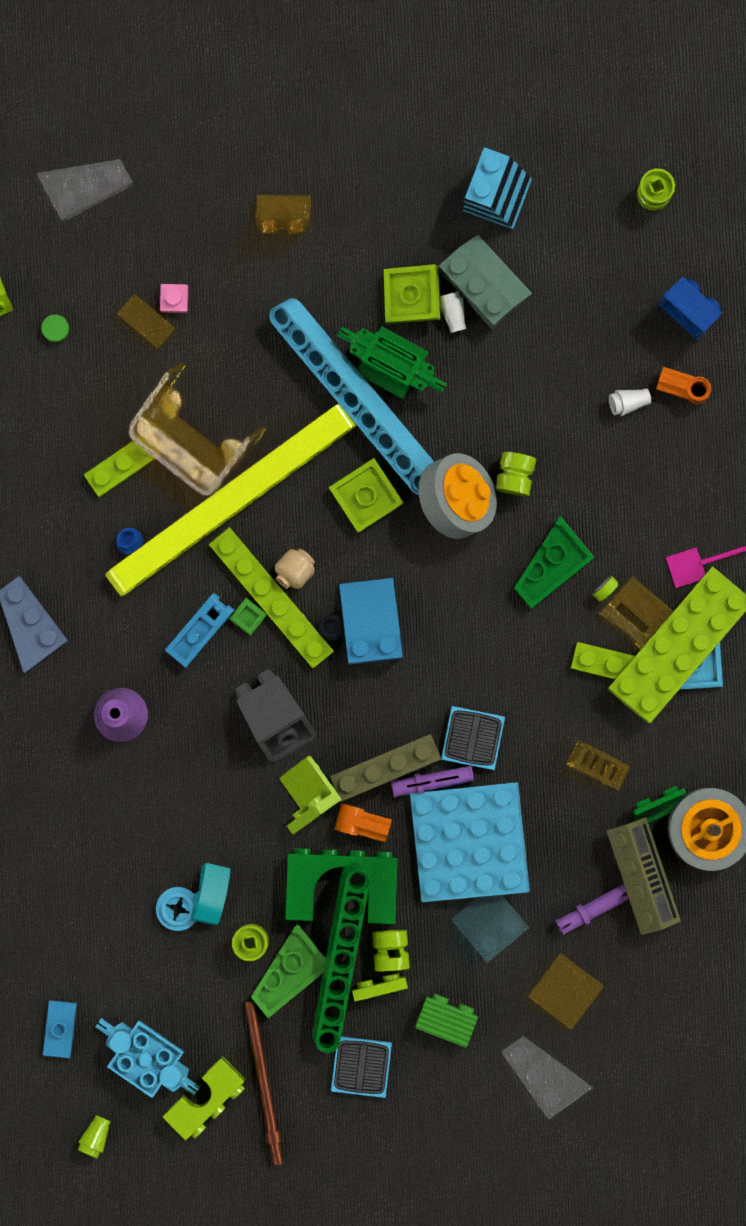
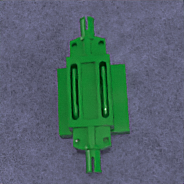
(391, 361)

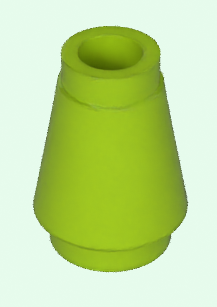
(94, 1137)

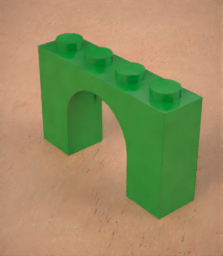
(306, 869)

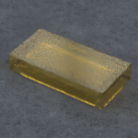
(146, 321)

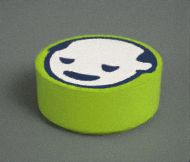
(605, 588)

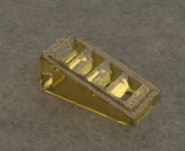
(578, 755)

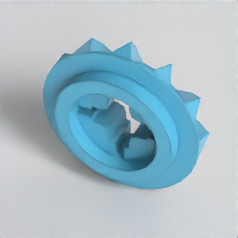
(166, 914)

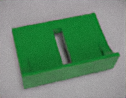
(660, 807)

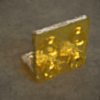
(283, 212)

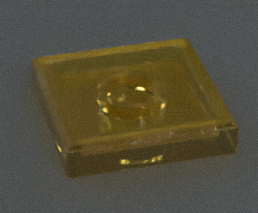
(565, 991)

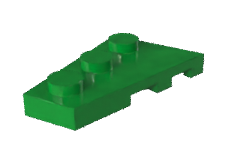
(553, 564)

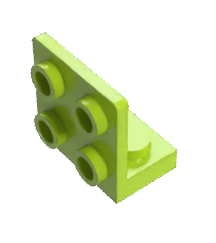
(310, 791)

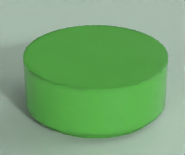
(55, 328)

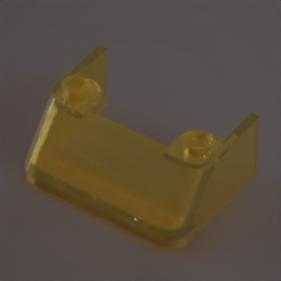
(179, 445)

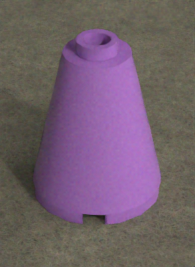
(131, 719)

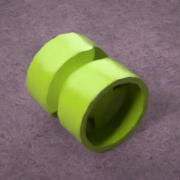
(655, 189)
(516, 472)
(390, 940)
(250, 942)

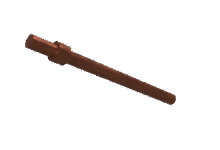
(273, 1135)

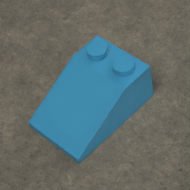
(371, 621)

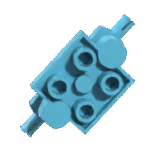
(146, 1058)

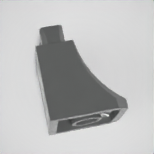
(274, 717)

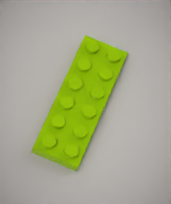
(680, 645)

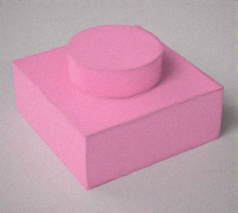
(174, 298)

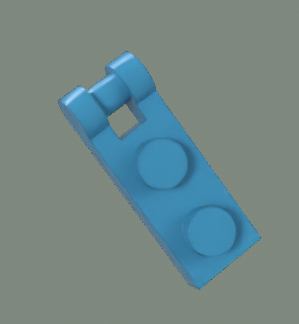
(199, 631)

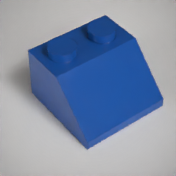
(690, 307)

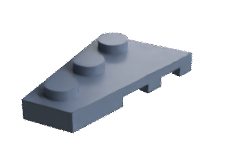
(30, 625)

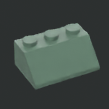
(484, 281)

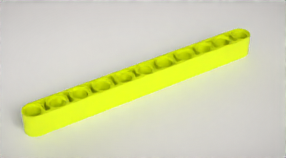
(230, 500)

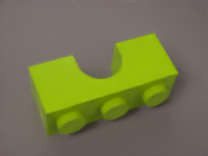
(189, 1117)

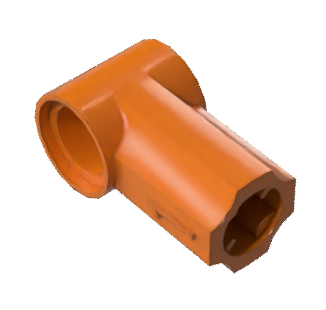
(680, 385)
(356, 821)

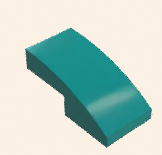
(212, 893)

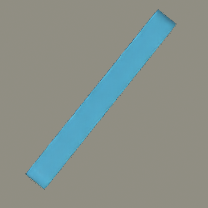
(344, 383)

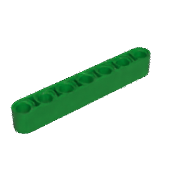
(344, 970)

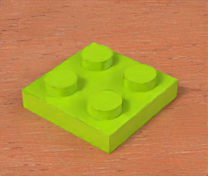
(411, 294)
(366, 495)

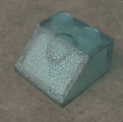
(490, 925)

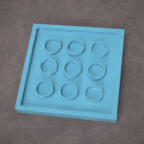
(470, 842)

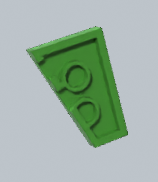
(291, 971)

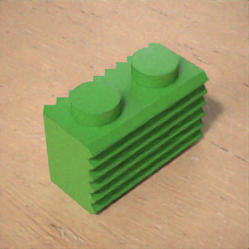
(447, 1021)

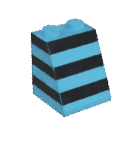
(497, 189)

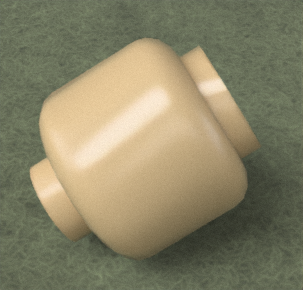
(294, 568)

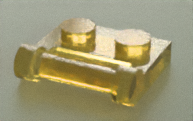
(642, 605)

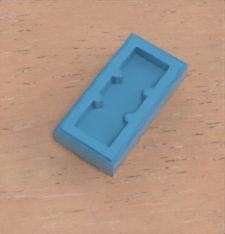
(59, 1029)

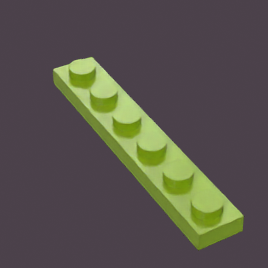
(271, 598)

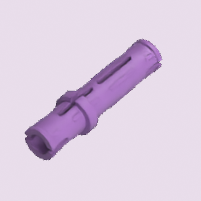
(400, 787)
(591, 910)

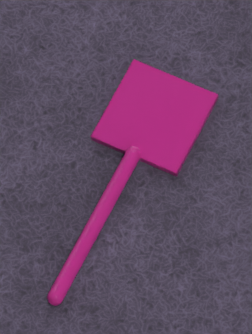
(688, 567)

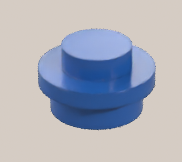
(129, 540)

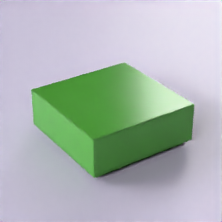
(248, 616)

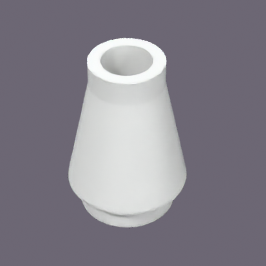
(453, 311)
(626, 401)

